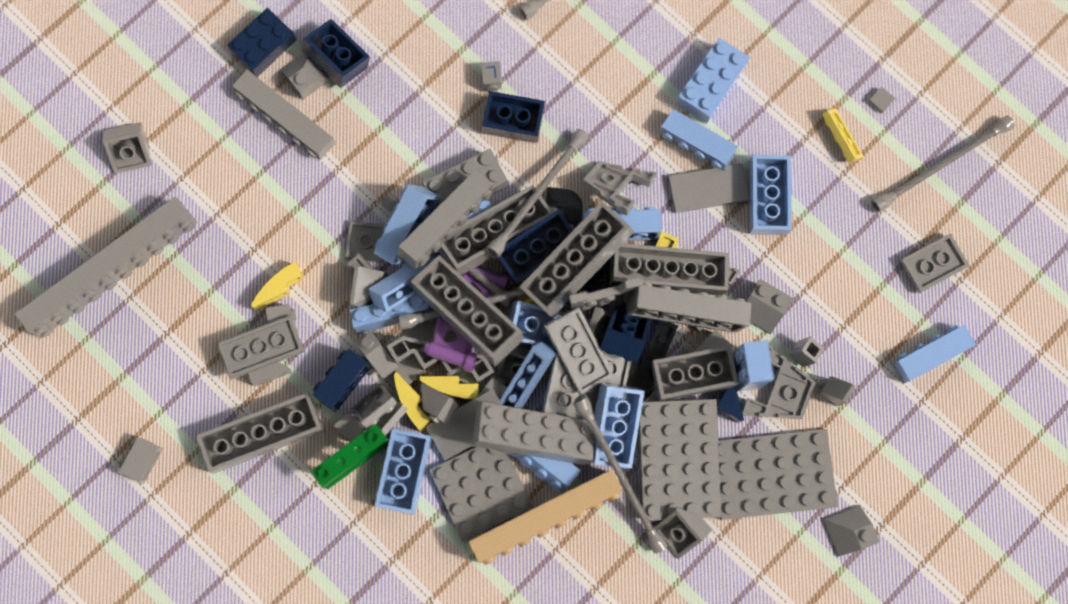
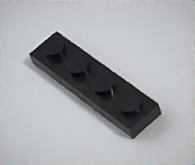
(656, 350)

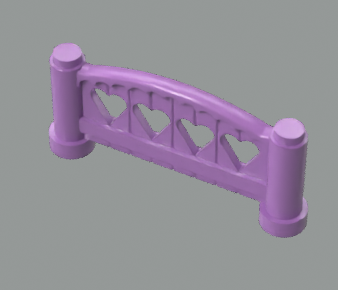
(459, 351)

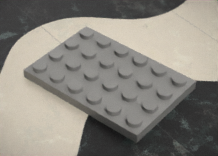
(679, 458)
(776, 474)

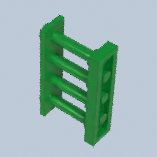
(350, 457)

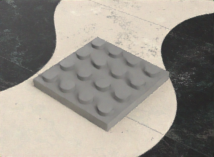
(562, 392)
(480, 490)

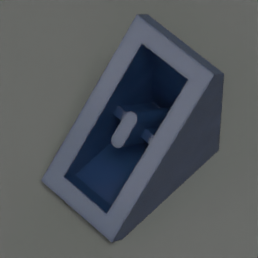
(730, 405)

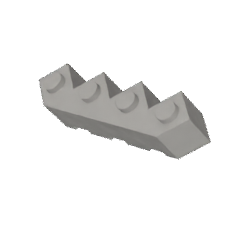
(406, 346)

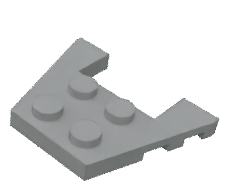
(609, 180)
(603, 297)
(788, 395)

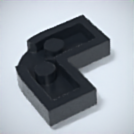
(566, 200)

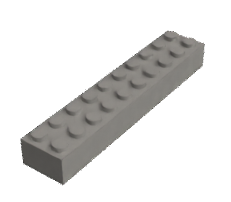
(106, 268)

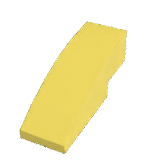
(278, 286)
(451, 387)
(412, 401)

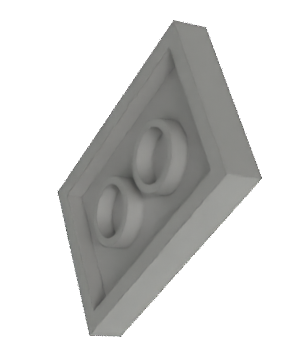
(934, 263)
(374, 406)

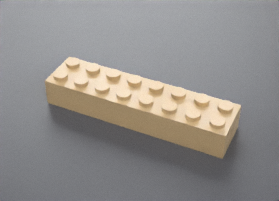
(546, 516)

